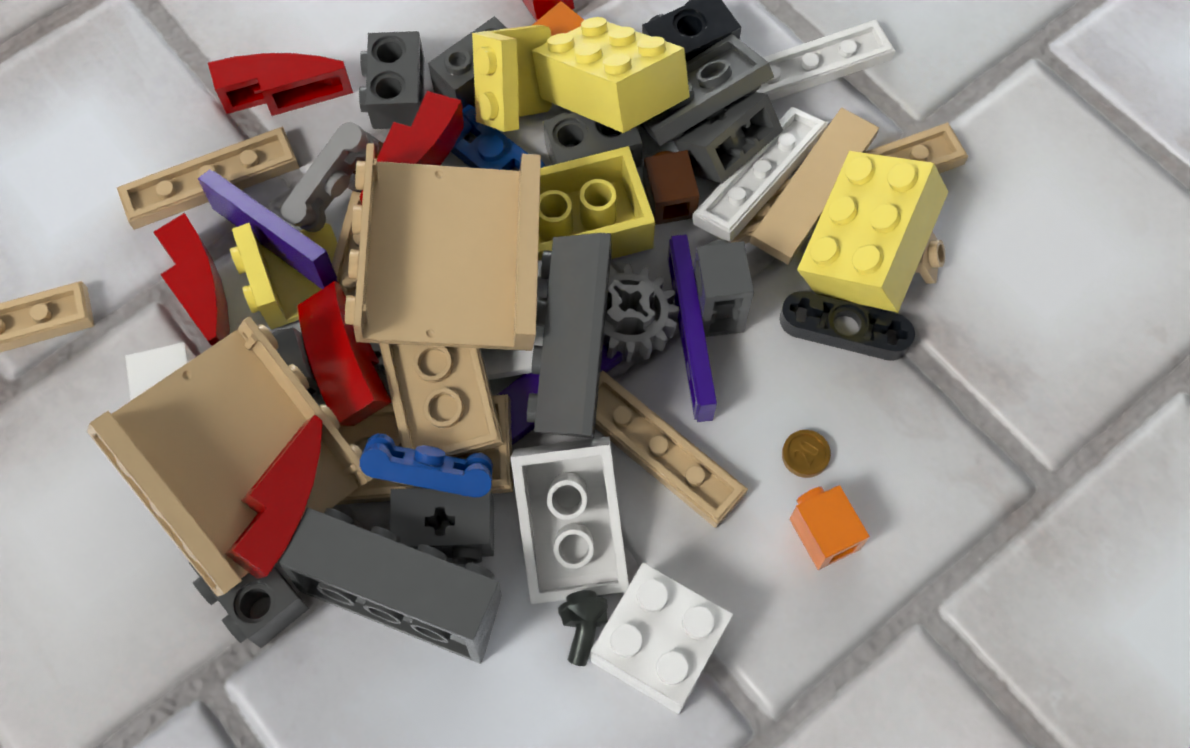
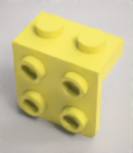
(507, 76)
(274, 284)

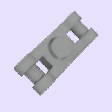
(327, 177)

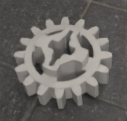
(630, 320)

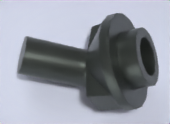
(585, 613)

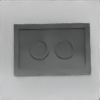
(714, 81)

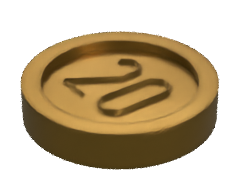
(806, 453)

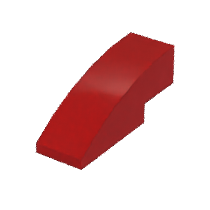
(278, 80)
(429, 136)
(195, 278)
(338, 362)
(279, 501)

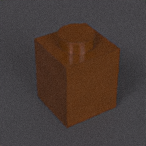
(670, 186)

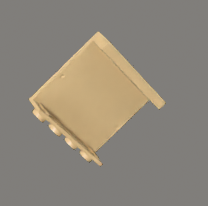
(445, 255)
(209, 436)

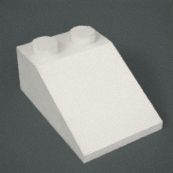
(569, 519)

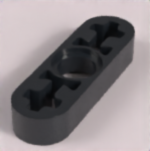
(863, 315)

